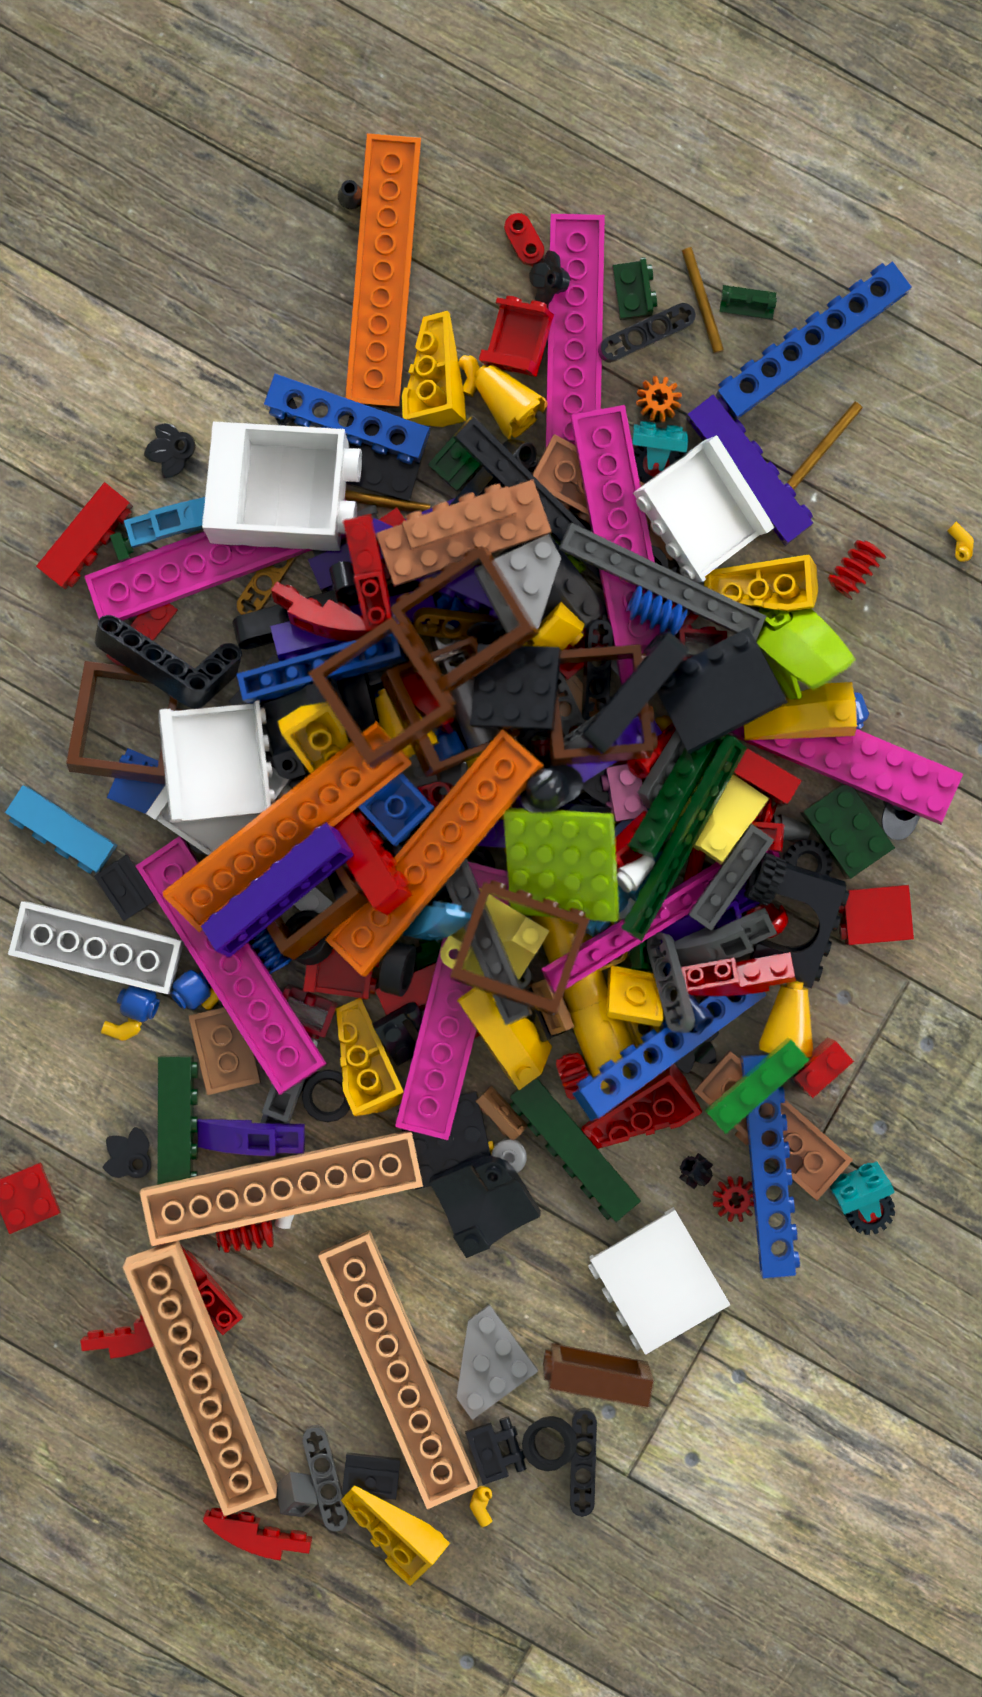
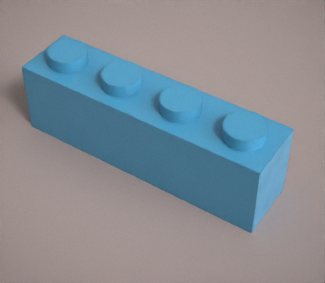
(61, 829)

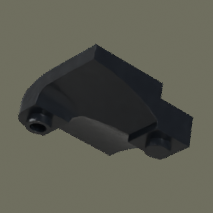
(278, 709)
(483, 1202)

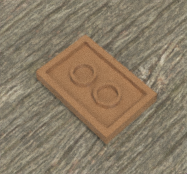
(222, 1052)

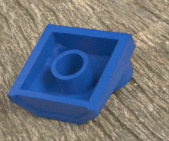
(397, 809)

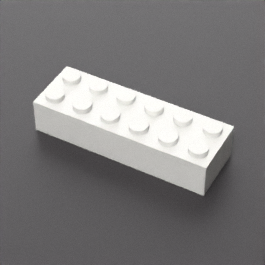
(96, 947)

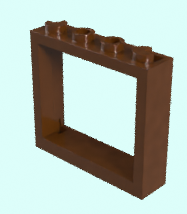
(493, 652)
(408, 715)
(413, 733)
(614, 753)
(75, 759)
(325, 922)
(506, 991)
(598, 1375)

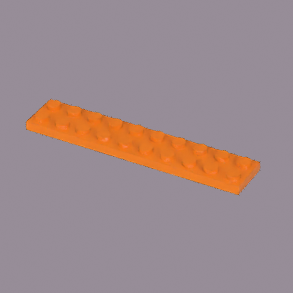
(383, 270)
(318, 799)
(440, 848)

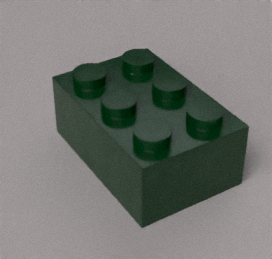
(847, 830)

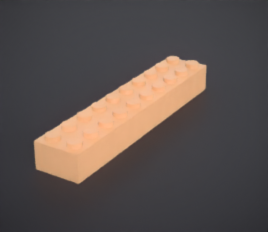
(280, 1187)
(398, 1369)
(200, 1377)

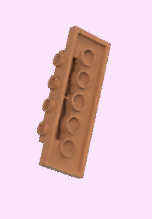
(561, 475)
(443, 536)
(813, 1156)

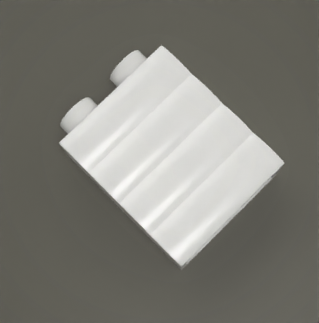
(279, 486)

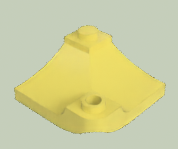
(729, 820)
(517, 932)

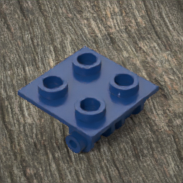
(134, 793)

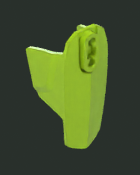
(801, 649)

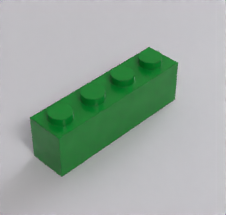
(757, 1085)

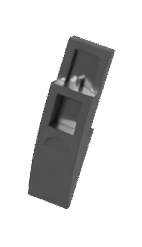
(725, 942)
(280, 1107)

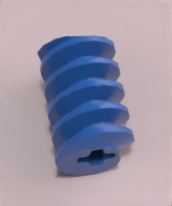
(656, 611)
(269, 951)

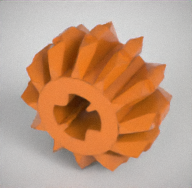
(664, 392)

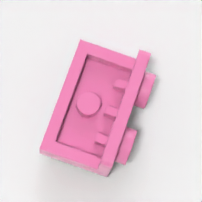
(622, 792)

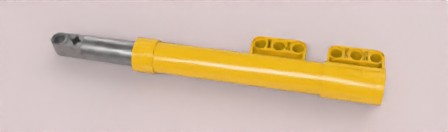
(587, 999)

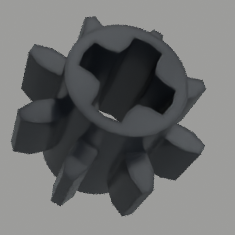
(696, 1171)

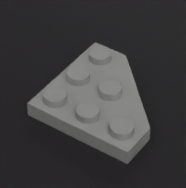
(530, 575)
(490, 1363)

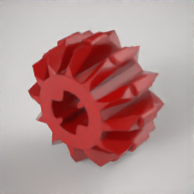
(571, 1071)
(726, 1194)

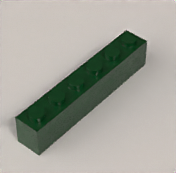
(176, 1118)
(575, 1149)

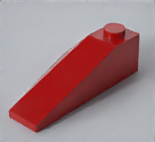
(656, 1105)

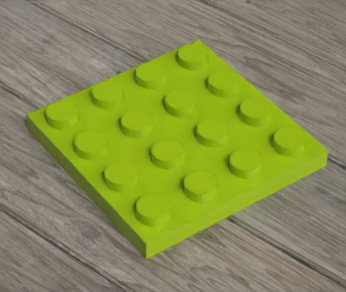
(563, 860)

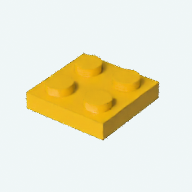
(633, 996)

